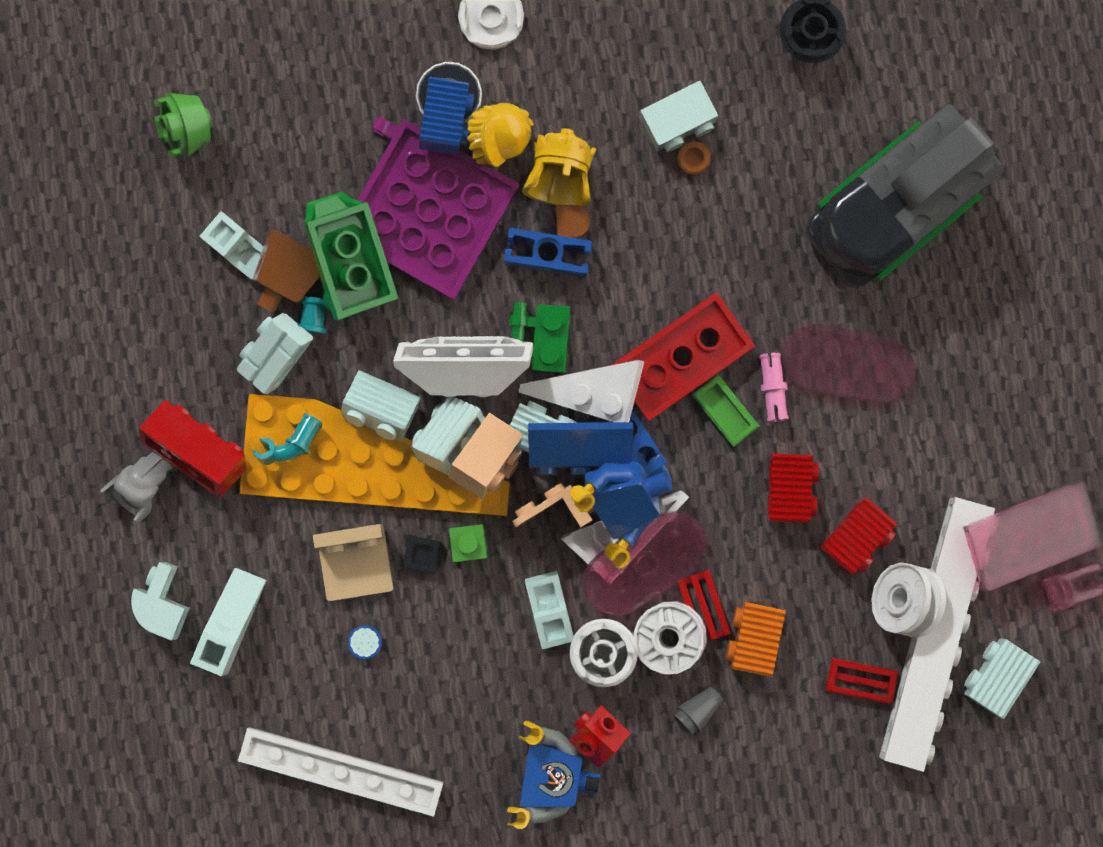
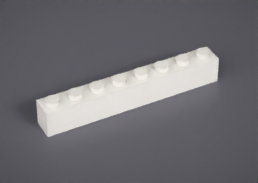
(931, 657)

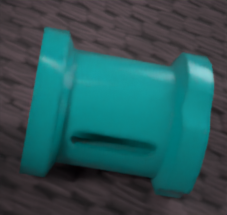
(313, 315)

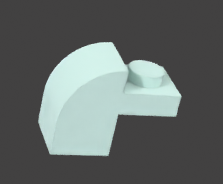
(153, 609)

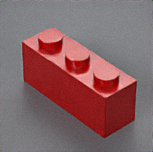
(193, 448)

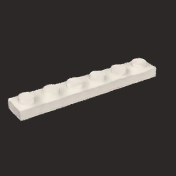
(340, 771)

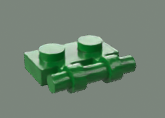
(550, 334)

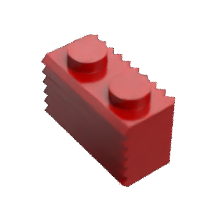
(791, 488)
(859, 536)

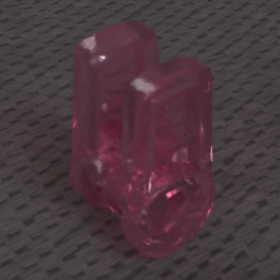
(1060, 586)

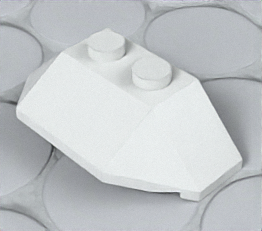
(464, 364)

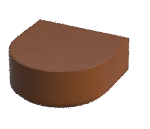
(572, 221)

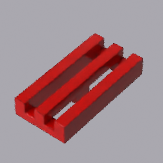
(713, 634)
(833, 674)

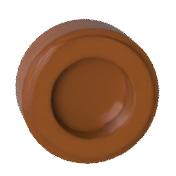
(693, 158)

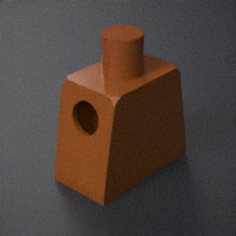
(285, 270)

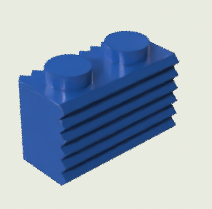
(444, 116)

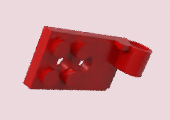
(664, 380)

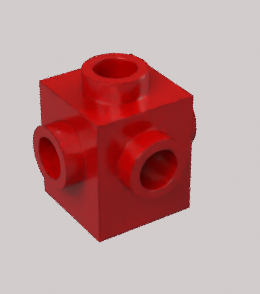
(598, 735)

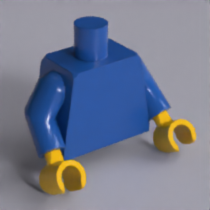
(624, 502)

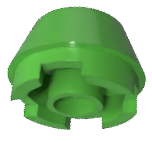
(182, 123)

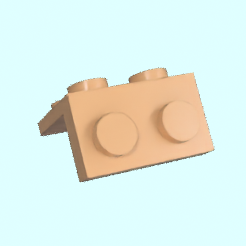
(553, 496)

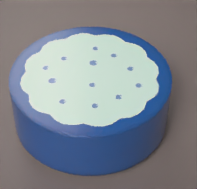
(365, 642)

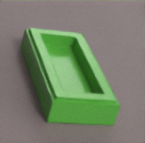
(725, 410)

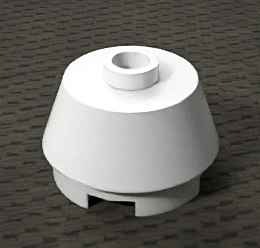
(603, 652)

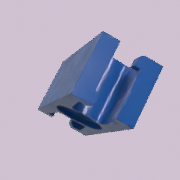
(542, 239)

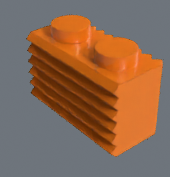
(756, 638)

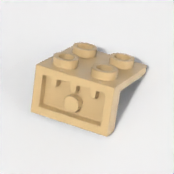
(354, 562)

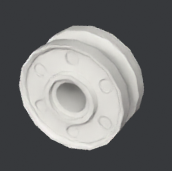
(908, 600)
(655, 652)

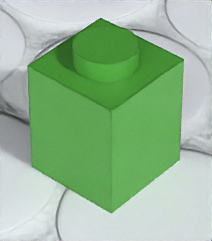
(468, 543)

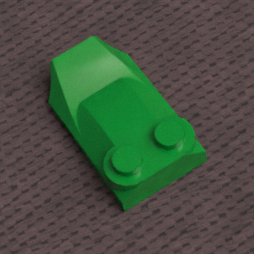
(348, 255)

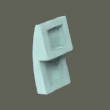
(233, 244)
(549, 609)

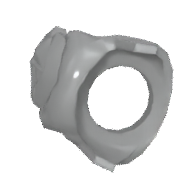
(139, 484)

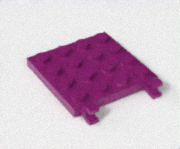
(433, 208)

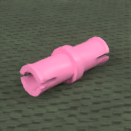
(774, 387)

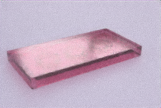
(1032, 536)

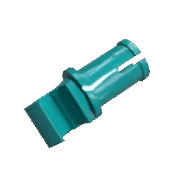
(294, 446)

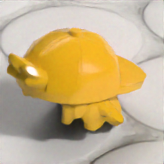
(498, 133)

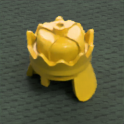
(560, 170)

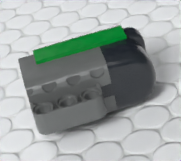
(903, 197)

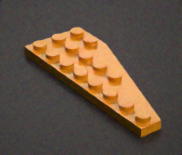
(349, 464)

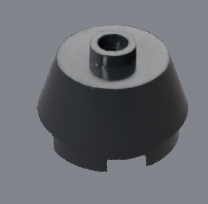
(813, 30)

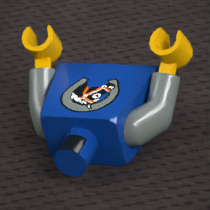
(550, 777)

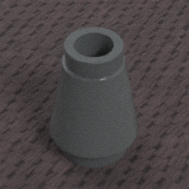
(697, 711)

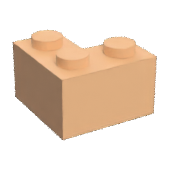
(488, 457)

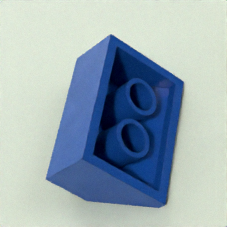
(578, 446)

